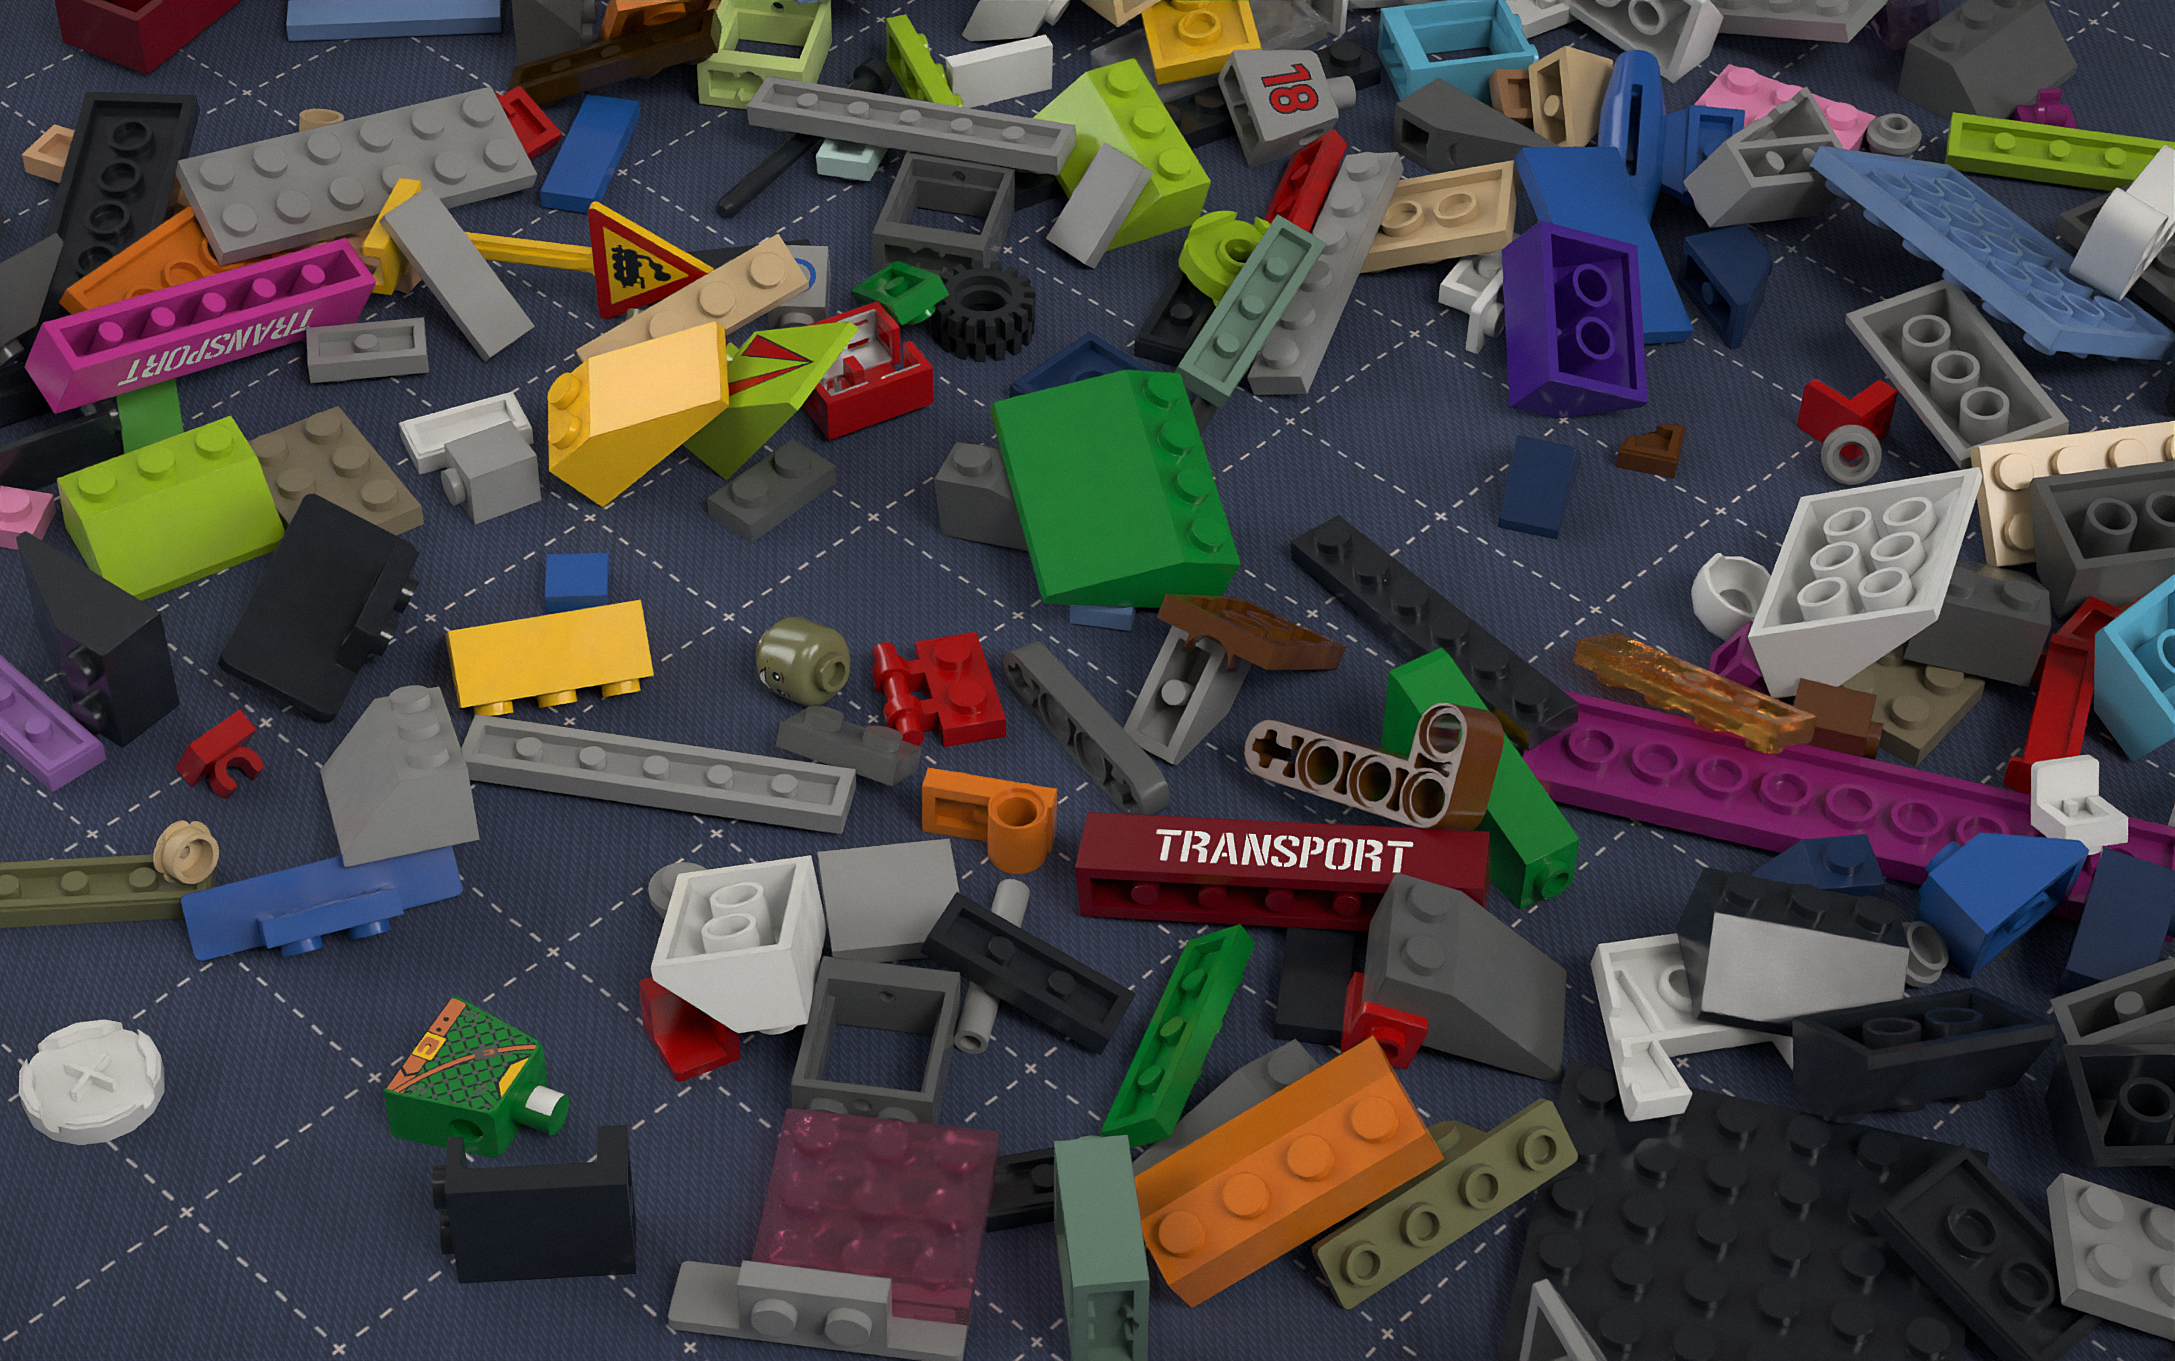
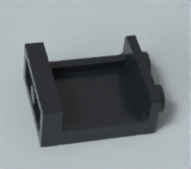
(539, 1217)

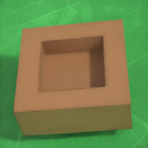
(1512, 94)

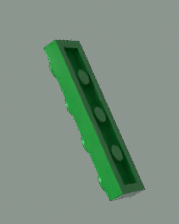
(1179, 1037)

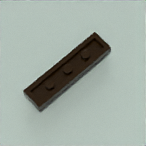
(620, 58)

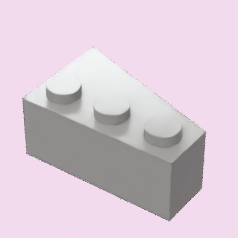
(1767, 168)

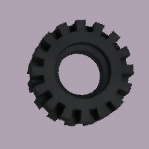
(1003, 328)

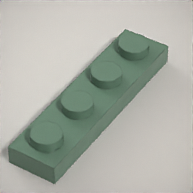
(1249, 311)

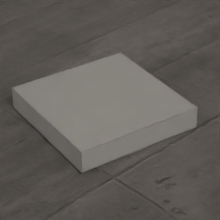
(885, 898)

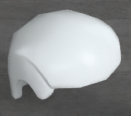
(1728, 593)

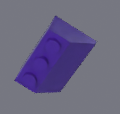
(1573, 323)

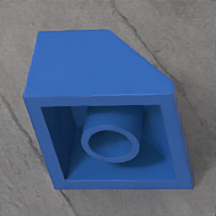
(1995, 892)

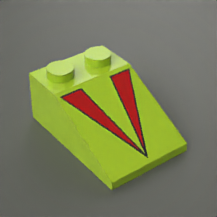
(766, 387)

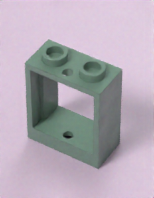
(1100, 1249)

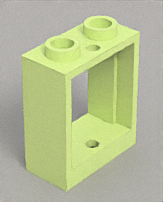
(735, 76)

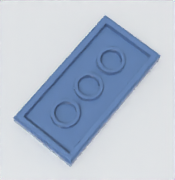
(390, 18)

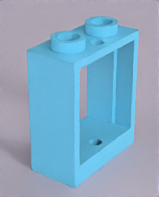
(1446, 26)

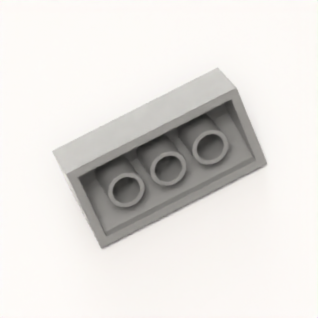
(1955, 370)

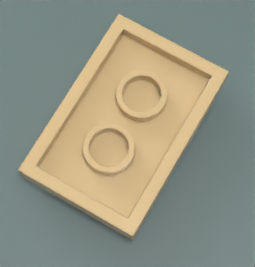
(1446, 217)

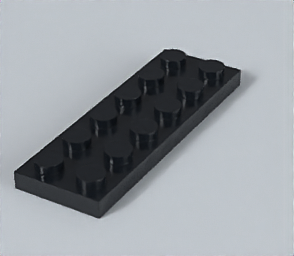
(115, 183)

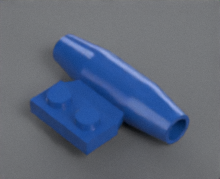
(1655, 145)

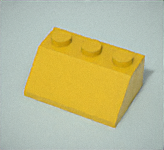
(550, 657)

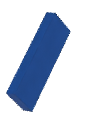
(590, 153)

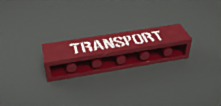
(1264, 869)

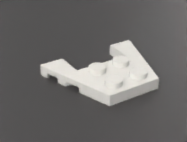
(1653, 1018)

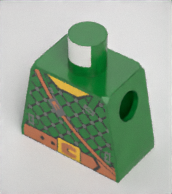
(473, 1082)

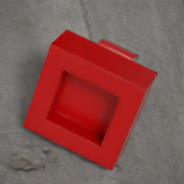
(219, 749)

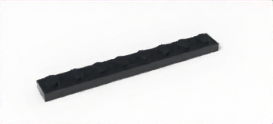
(1206, 118)

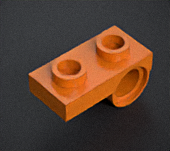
(1009, 815)

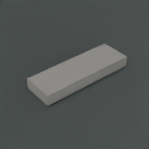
(457, 273)

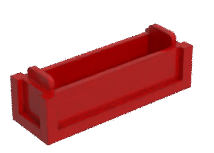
(2059, 708)

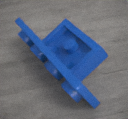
(315, 899)

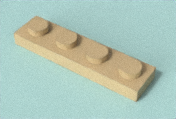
(728, 295)

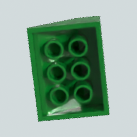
(1115, 491)

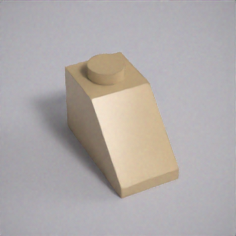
(1568, 95)

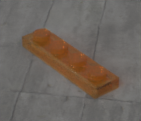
(1712, 699)

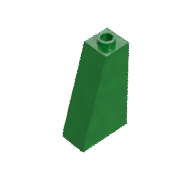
(1529, 837)

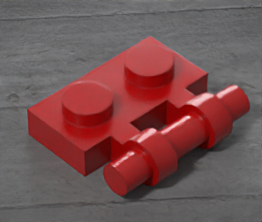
(957, 685)

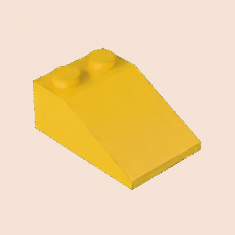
(634, 408)

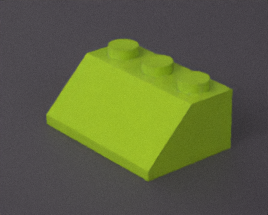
(1124, 111)
(172, 510)

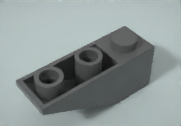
(1455, 131)

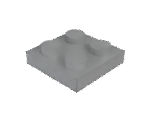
(2114, 1254)

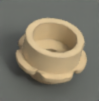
(186, 853)

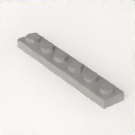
(912, 125)
(1348, 227)
(659, 774)

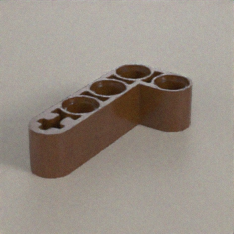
(1418, 781)

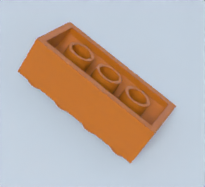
(1282, 1173)

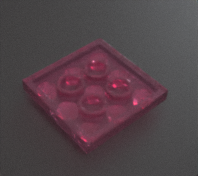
(883, 1205)

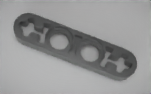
(1086, 730)

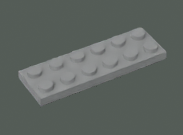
(342, 173)

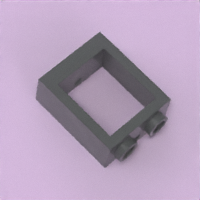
(932, 184)
(852, 995)

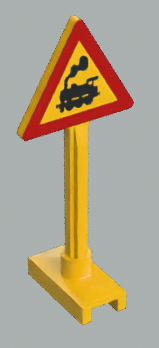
(626, 259)

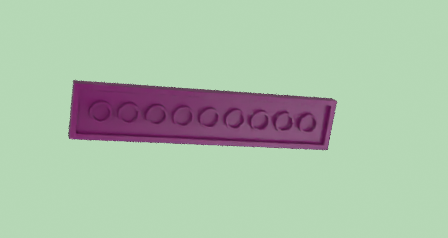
(1717, 787)

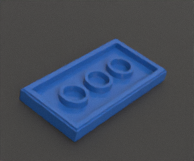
(1595, 195)

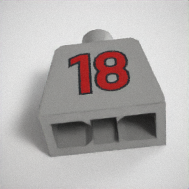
(1281, 101)

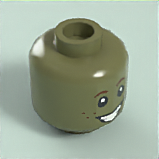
(803, 661)

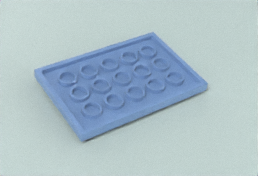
(1994, 255)

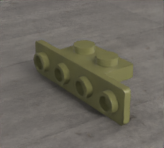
(1446, 1201)

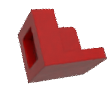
(1827, 410)
(685, 1035)

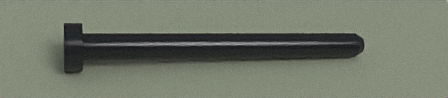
(868, 77)

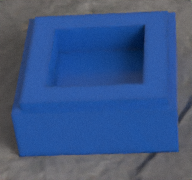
(576, 581)

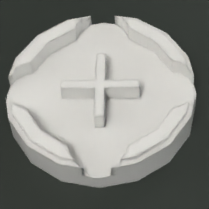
(91, 1082)

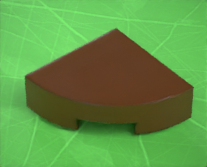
(1653, 452)

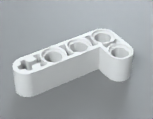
(2130, 230)

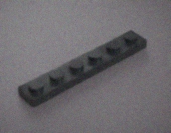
(1424, 621)

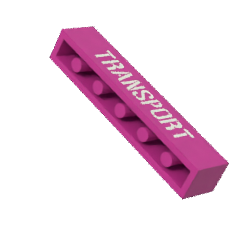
(197, 324)

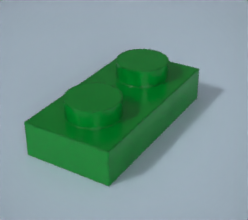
(903, 292)

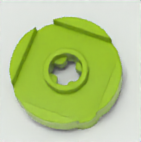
(1213, 246)

